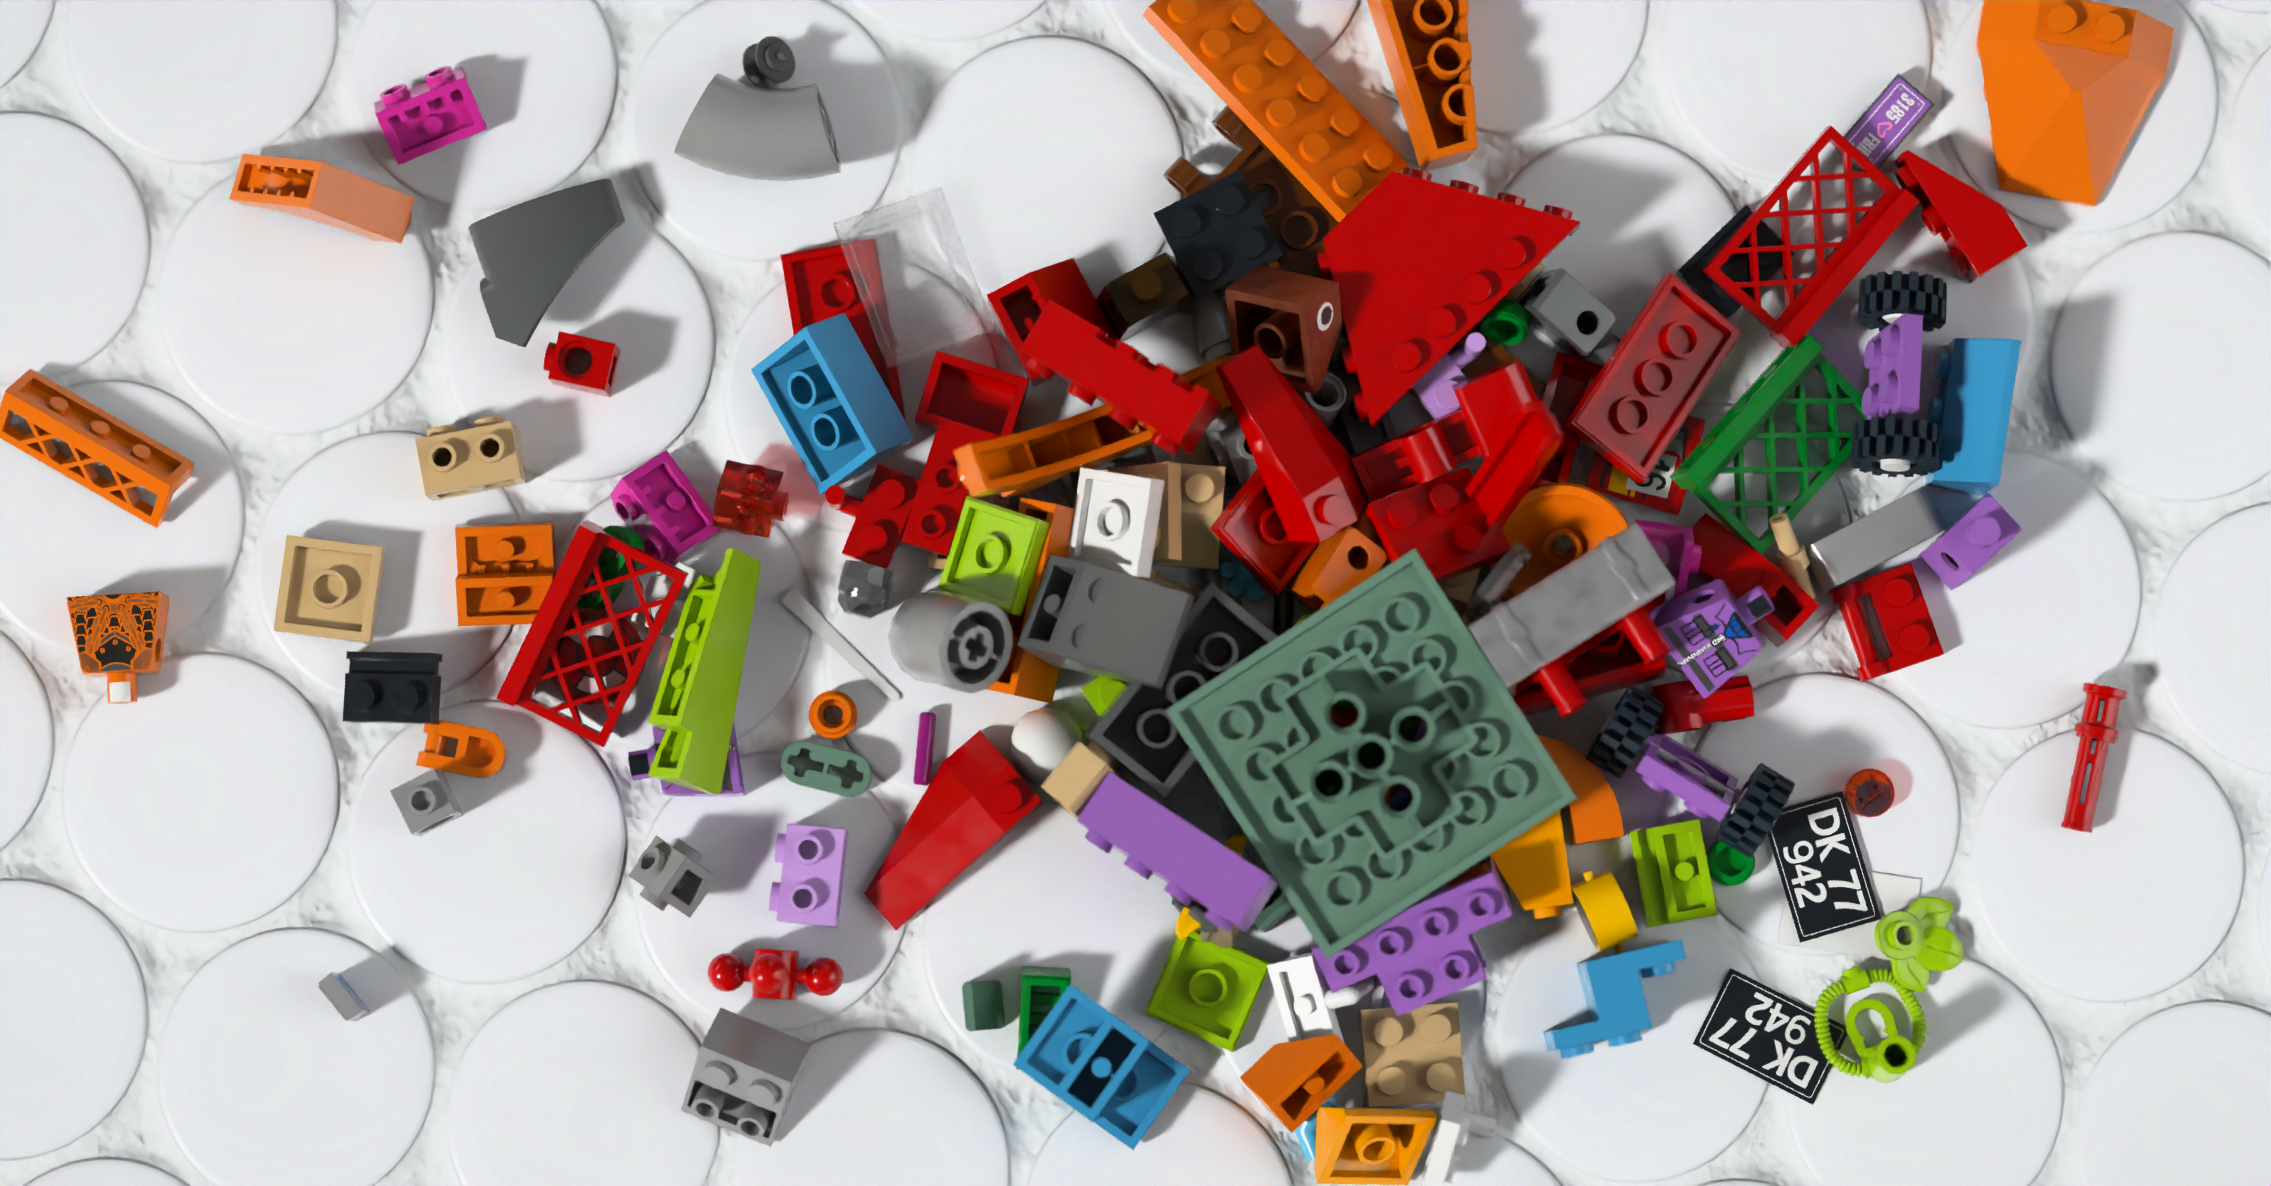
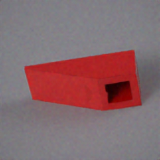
(1969, 222)
(1743, 569)

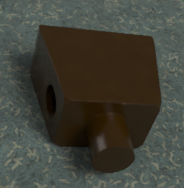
(1145, 296)

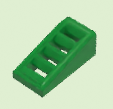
(1042, 977)

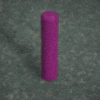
(924, 748)

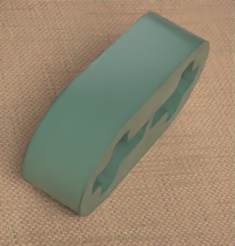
(823, 780)

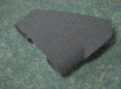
(536, 250)

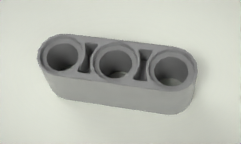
(1874, 539)

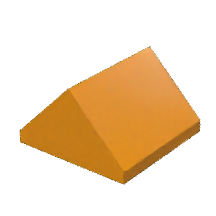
(1370, 1144)

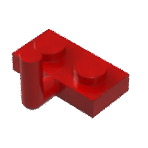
(879, 516)

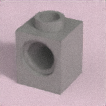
(426, 802)

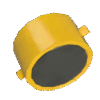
(1604, 911)

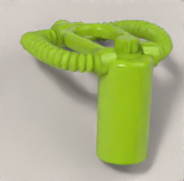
(1892, 1055)

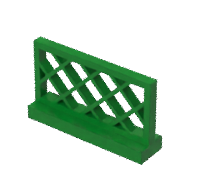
(1742, 423)

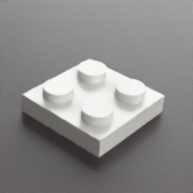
(1116, 521)

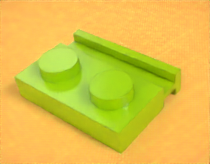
(1672, 873)

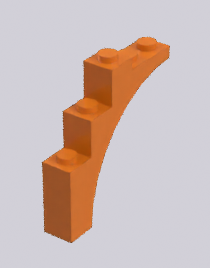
(1049, 452)

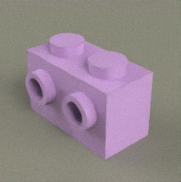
(810, 875)

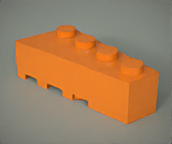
(1431, 75)

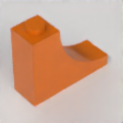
(323, 195)

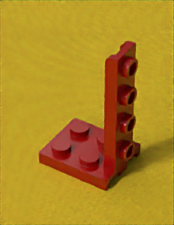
(1460, 517)

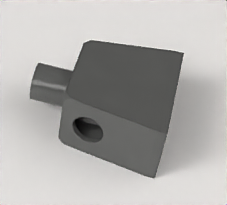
(1554, 307)

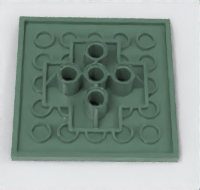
(1394, 654)

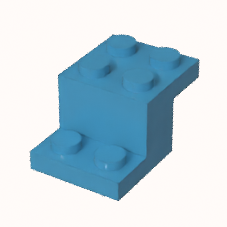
(1615, 999)
(1101, 1067)

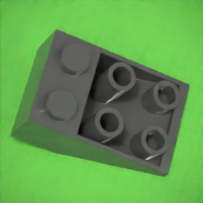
(1104, 622)

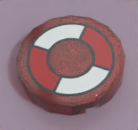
(602, 641)

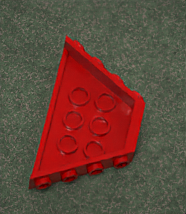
(1423, 270)

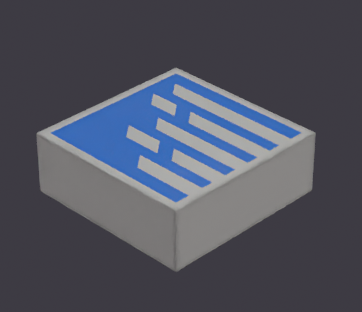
(343, 997)

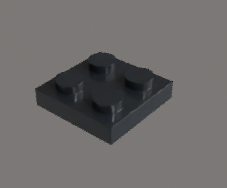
(1218, 234)

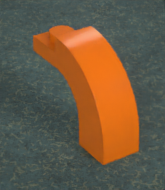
(1595, 811)

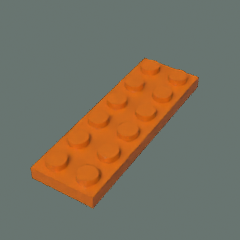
(1279, 97)

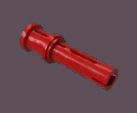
(2077, 815)

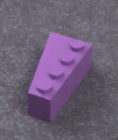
(1176, 853)

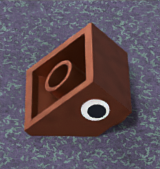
(1289, 318)

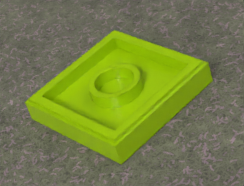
(994, 555)
(1208, 990)

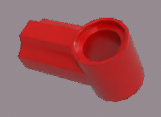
(1688, 710)

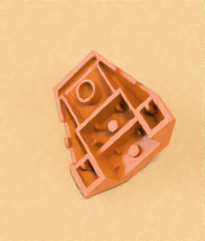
(2066, 91)

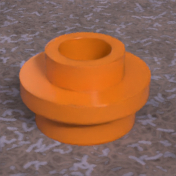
(822, 703)

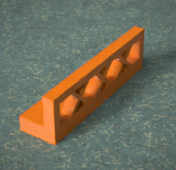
(92, 438)

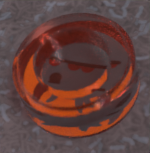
(1869, 793)

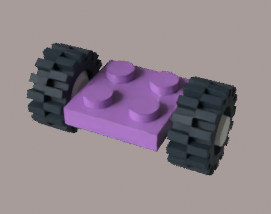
(1901, 310)
(1677, 769)

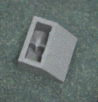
(745, 1076)

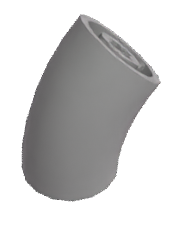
(760, 132)
(951, 640)

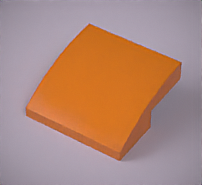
(503, 571)

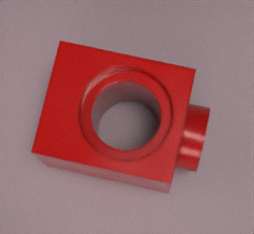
(597, 379)

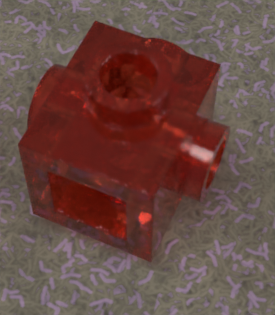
(749, 499)

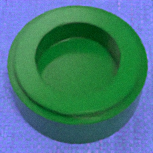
(1506, 323)
(1728, 865)

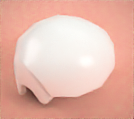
(1042, 742)

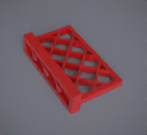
(1842, 263)
(554, 615)

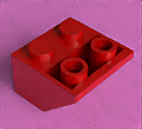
(1024, 299)

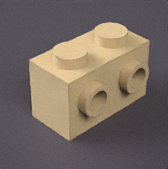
(470, 459)

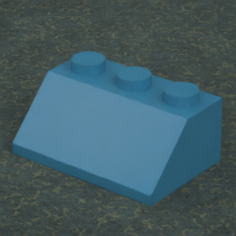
(832, 402)
(1973, 412)

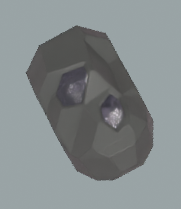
(864, 589)

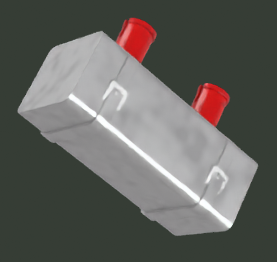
(1573, 612)

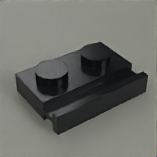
(1736, 267)
(392, 688)

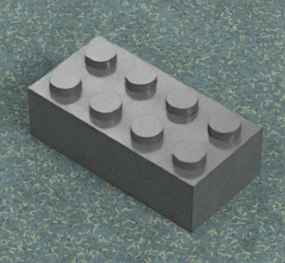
(1135, 722)

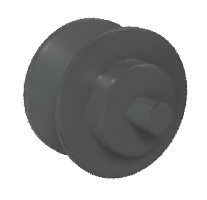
(768, 62)

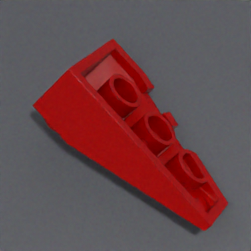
(1294, 450)
(957, 821)

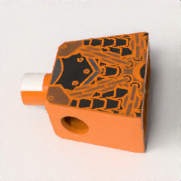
(120, 638)

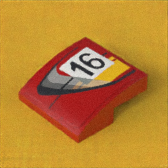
(1659, 489)

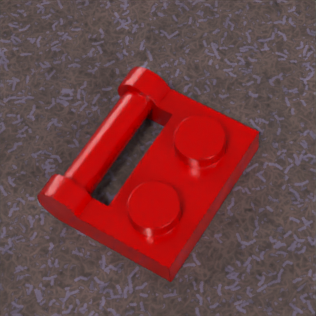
(1901, 617)

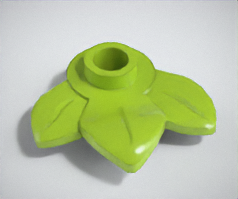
(1925, 941)

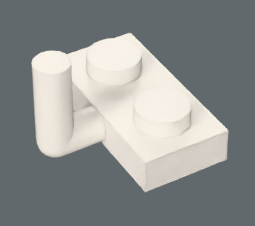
(1305, 997)
(1452, 1129)

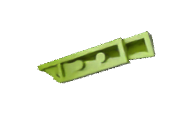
(704, 676)

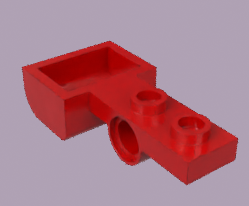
(965, 407)
(1438, 446)

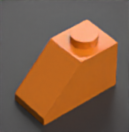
(1300, 1076)

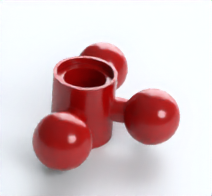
(775, 974)

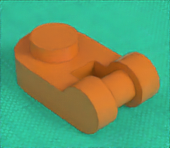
(477, 753)

